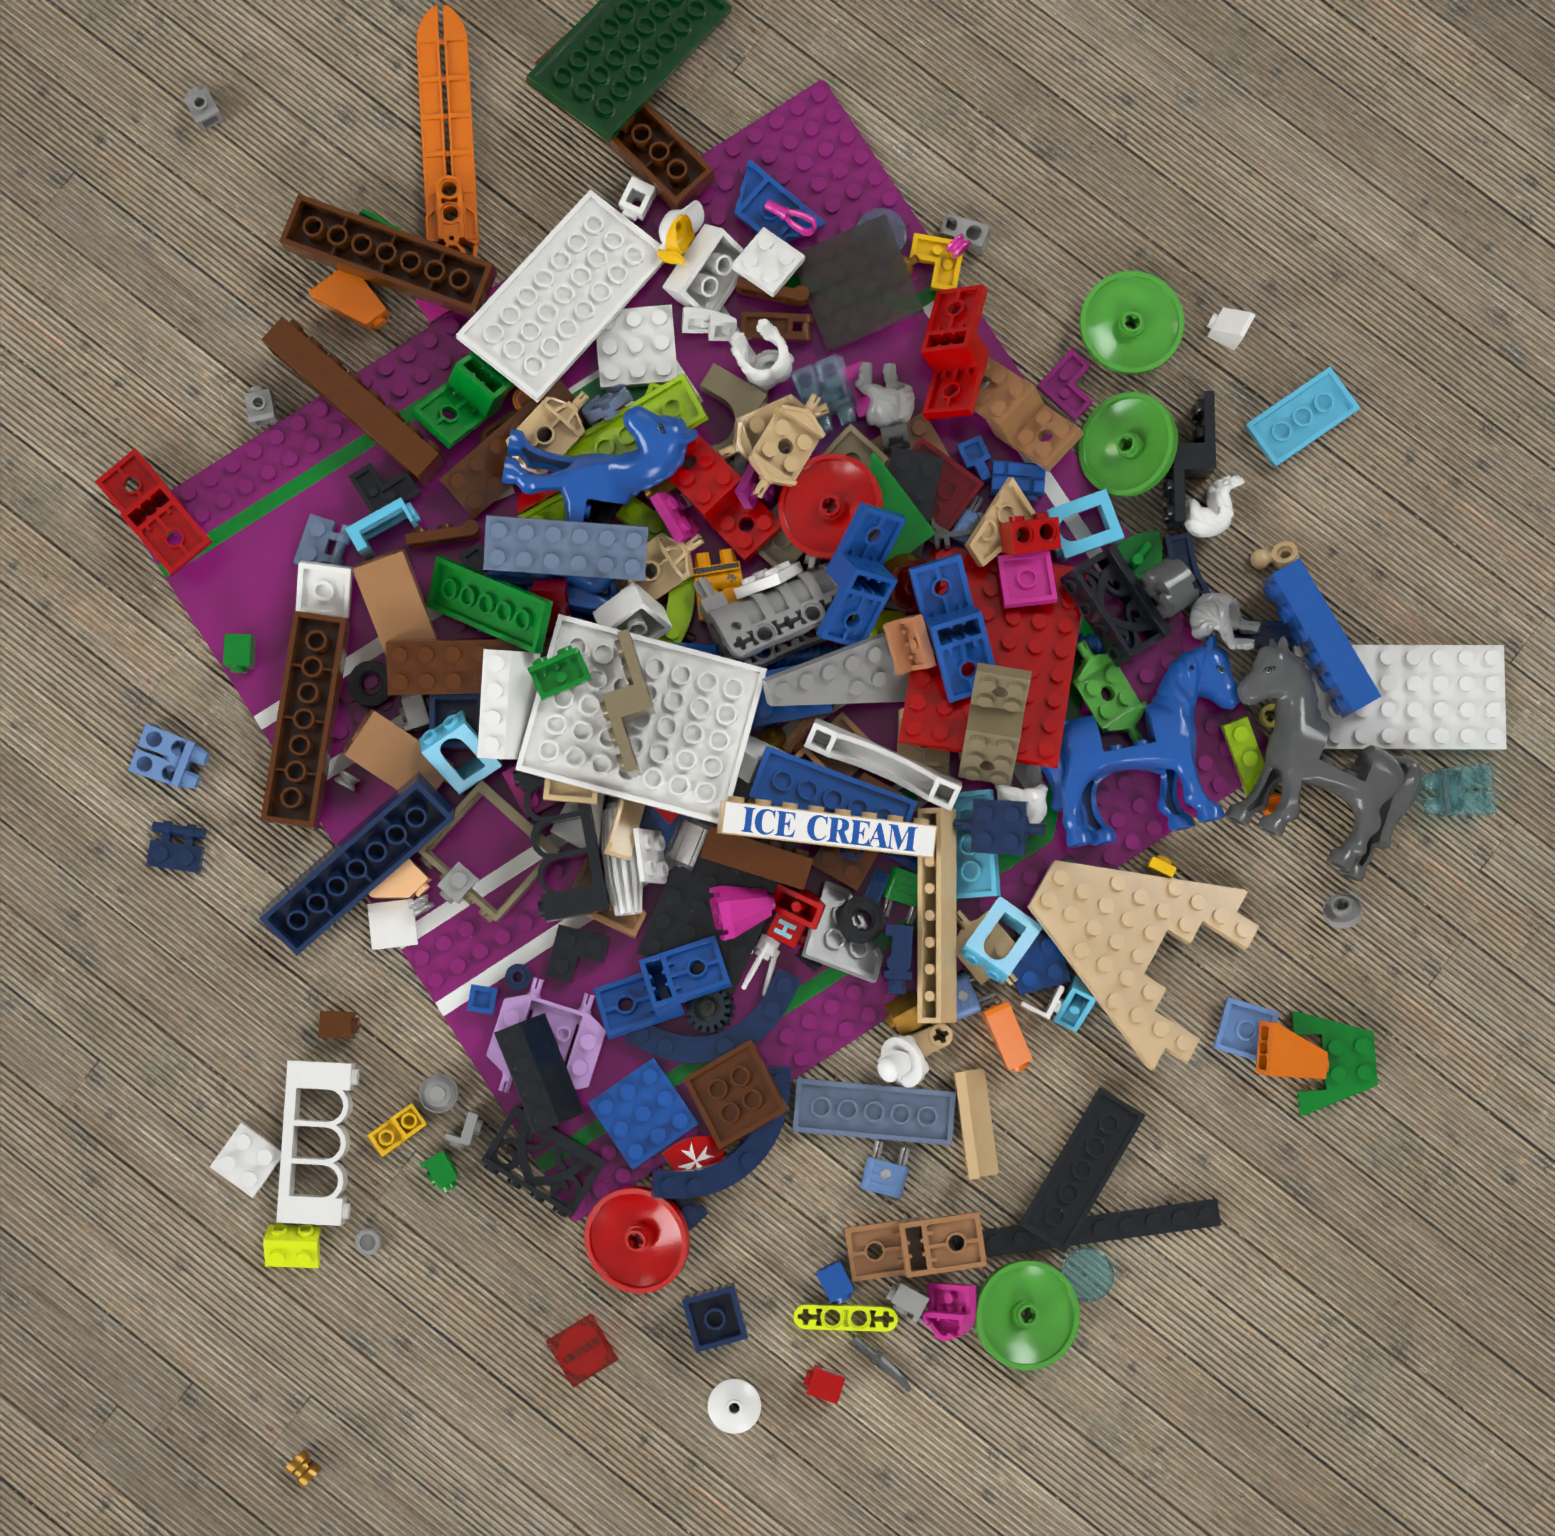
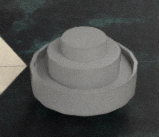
(1342, 910)
(439, 1093)

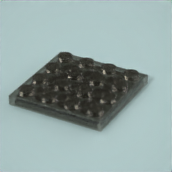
(858, 283)

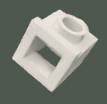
(636, 191)

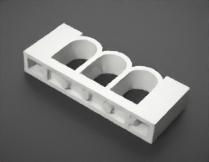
(314, 1208)

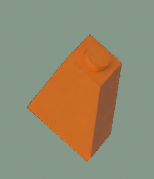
(350, 299)
(1007, 1036)
(1288, 1054)

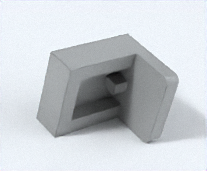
(457, 883)
(472, 1127)

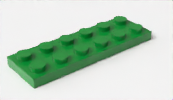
(489, 604)

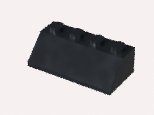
(539, 1073)

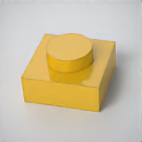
(1161, 866)

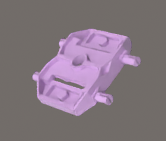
(563, 1025)

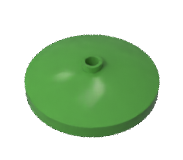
(1136, 300)
(1128, 444)
(1048, 1321)

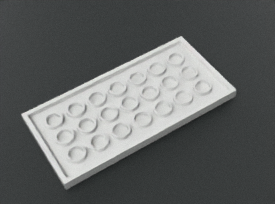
(562, 296)
(1428, 700)

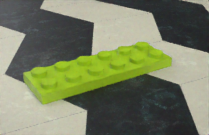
(671, 399)

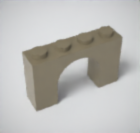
(733, 393)

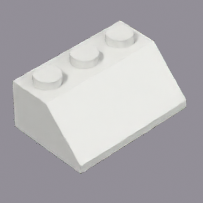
(708, 270)

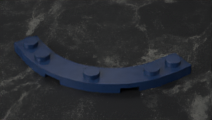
(1182, 548)
(710, 1047)
(734, 1167)

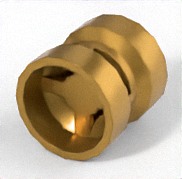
(303, 1468)

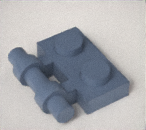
(316, 541)

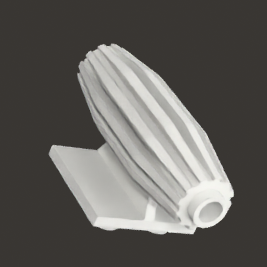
(625, 877)

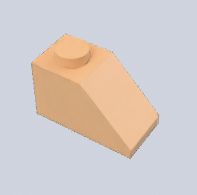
(404, 882)

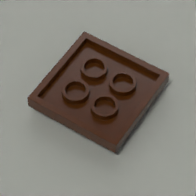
(736, 1094)

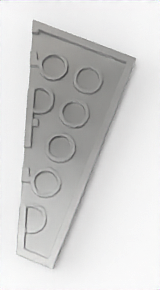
(845, 676)

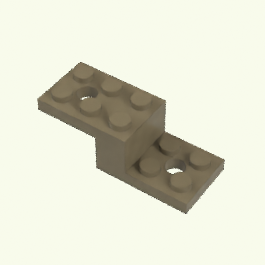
(627, 704)
(994, 724)

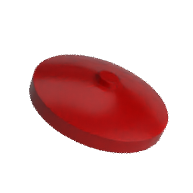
(824, 502)
(636, 1239)

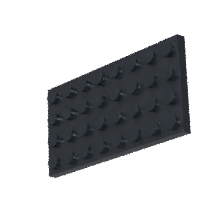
(686, 914)

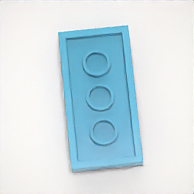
(1302, 417)
(975, 871)

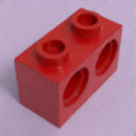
(1030, 536)

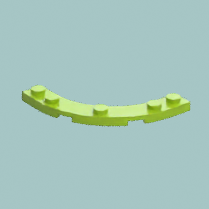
(680, 598)

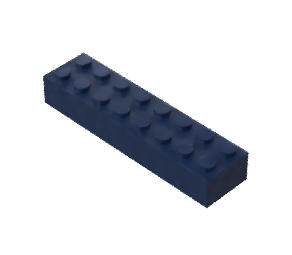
(357, 863)

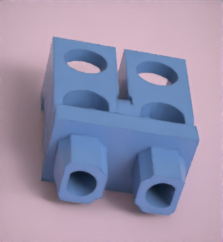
(176, 760)

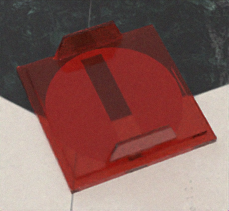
(582, 1350)

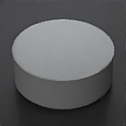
(368, 1241)

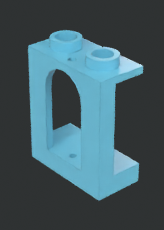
(379, 522)
(1112, 534)
(470, 773)
(1014, 918)

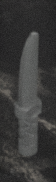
(877, 1357)

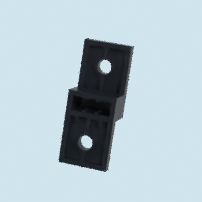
(1191, 461)

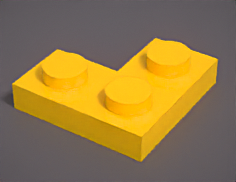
(932, 251)

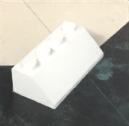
(505, 702)

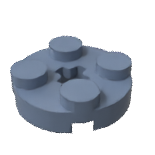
(607, 405)

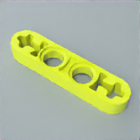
(845, 1321)

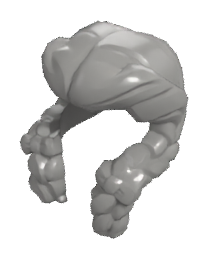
(887, 404)
(1223, 614)

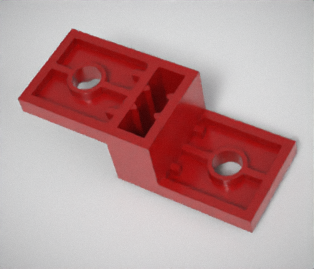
(955, 352)
(711, 493)
(153, 512)

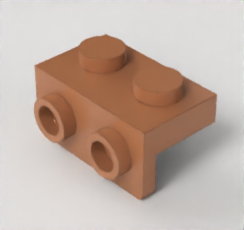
(909, 644)

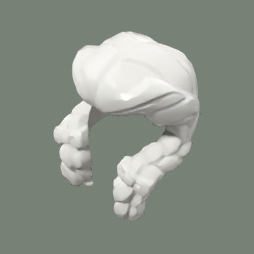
(766, 367)
(1219, 510)
(1035, 794)

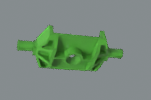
(1123, 707)

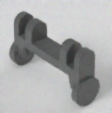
(945, 534)

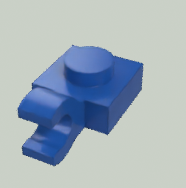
(975, 455)

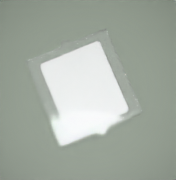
(686, 842)

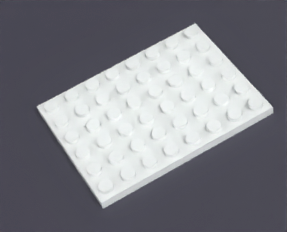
(684, 750)

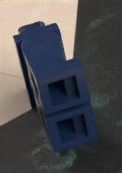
(899, 959)

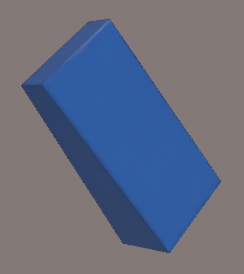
(877, 885)

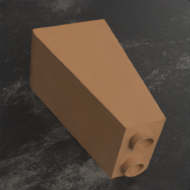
(394, 597)
(389, 752)

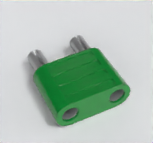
(902, 888)

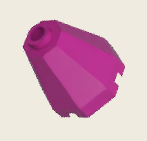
(739, 909)

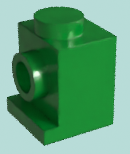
(441, 1171)

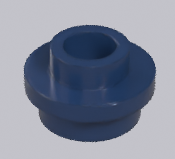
(527, 976)

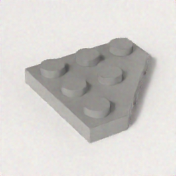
(831, 948)

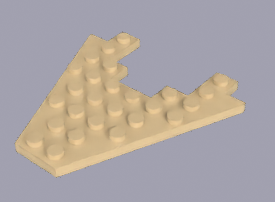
(1111, 929)

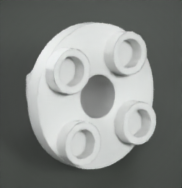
(902, 1061)

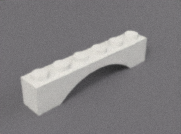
(906, 772)

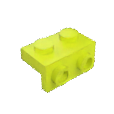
(292, 1246)

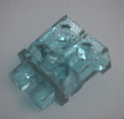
(831, 384)
(1451, 793)

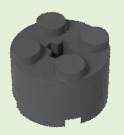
(1170, 586)

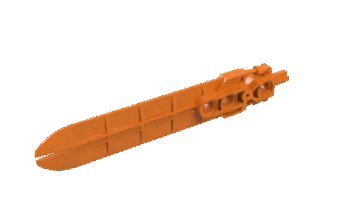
(436, 181)

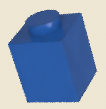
(835, 1282)

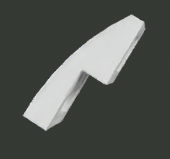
(717, 324)

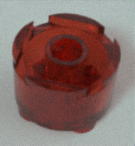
(903, 592)

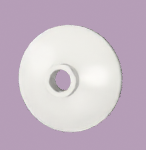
(731, 1392)

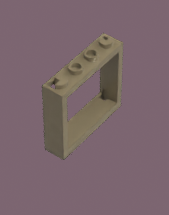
(461, 810)

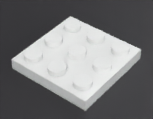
(638, 348)

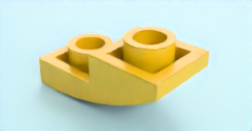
(396, 1130)

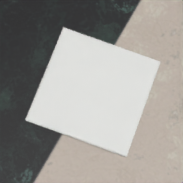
(392, 924)

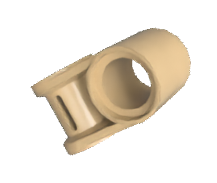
(926, 1042)

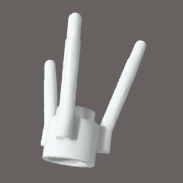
(765, 948)

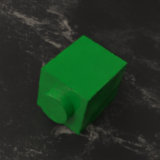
(239, 652)

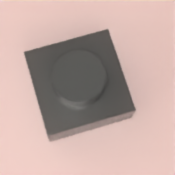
(895, 436)

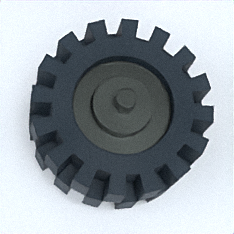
(710, 1011)

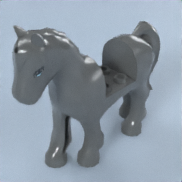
(1375, 788)

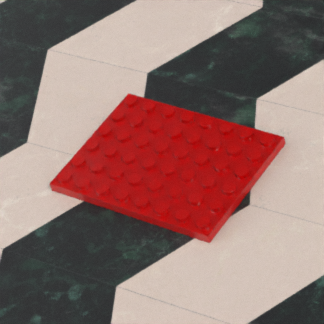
(1020, 638)

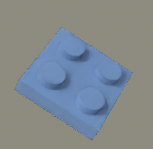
(1240, 1027)

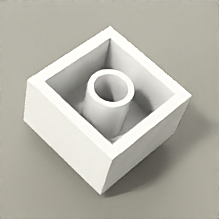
(634, 611)

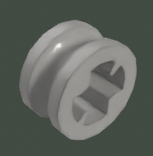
(347, 780)
(421, 905)

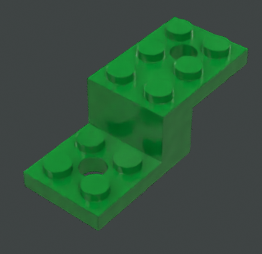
(470, 395)

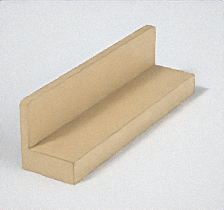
(621, 834)
(975, 1123)

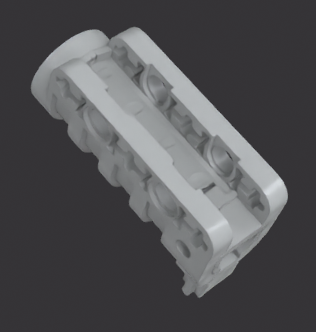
(768, 617)

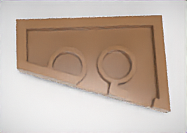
(628, 924)

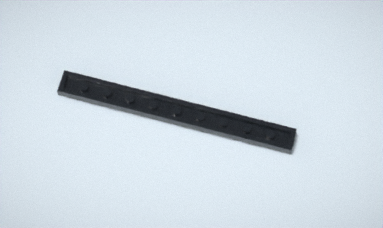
(1108, 1227)

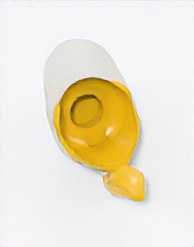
(678, 231)

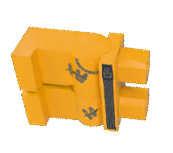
(721, 576)

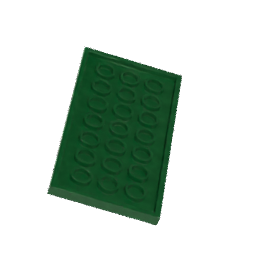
(623, 57)

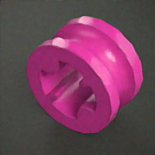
(958, 246)

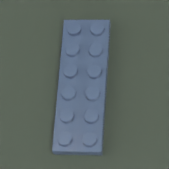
(565, 547)
(874, 1111)

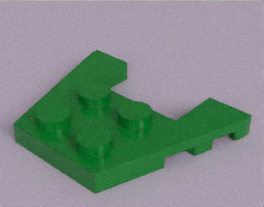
(1349, 1056)

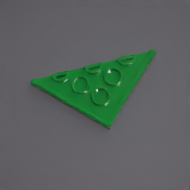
(916, 528)

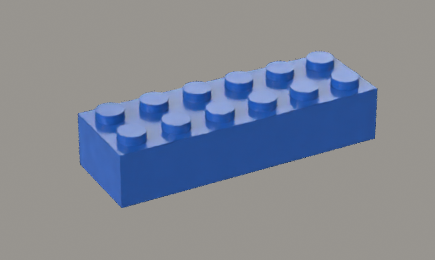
(1320, 638)

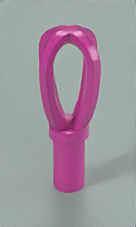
(784, 214)

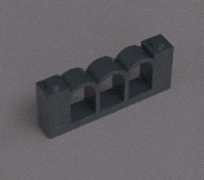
(574, 901)

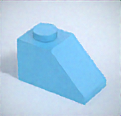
(1076, 1005)

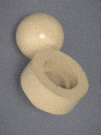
(1262, 558)

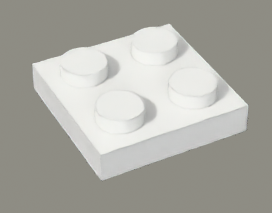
(768, 262)
(767, 578)
(324, 589)
(247, 1160)

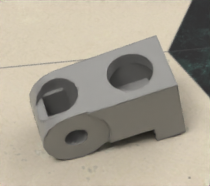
(973, 231)

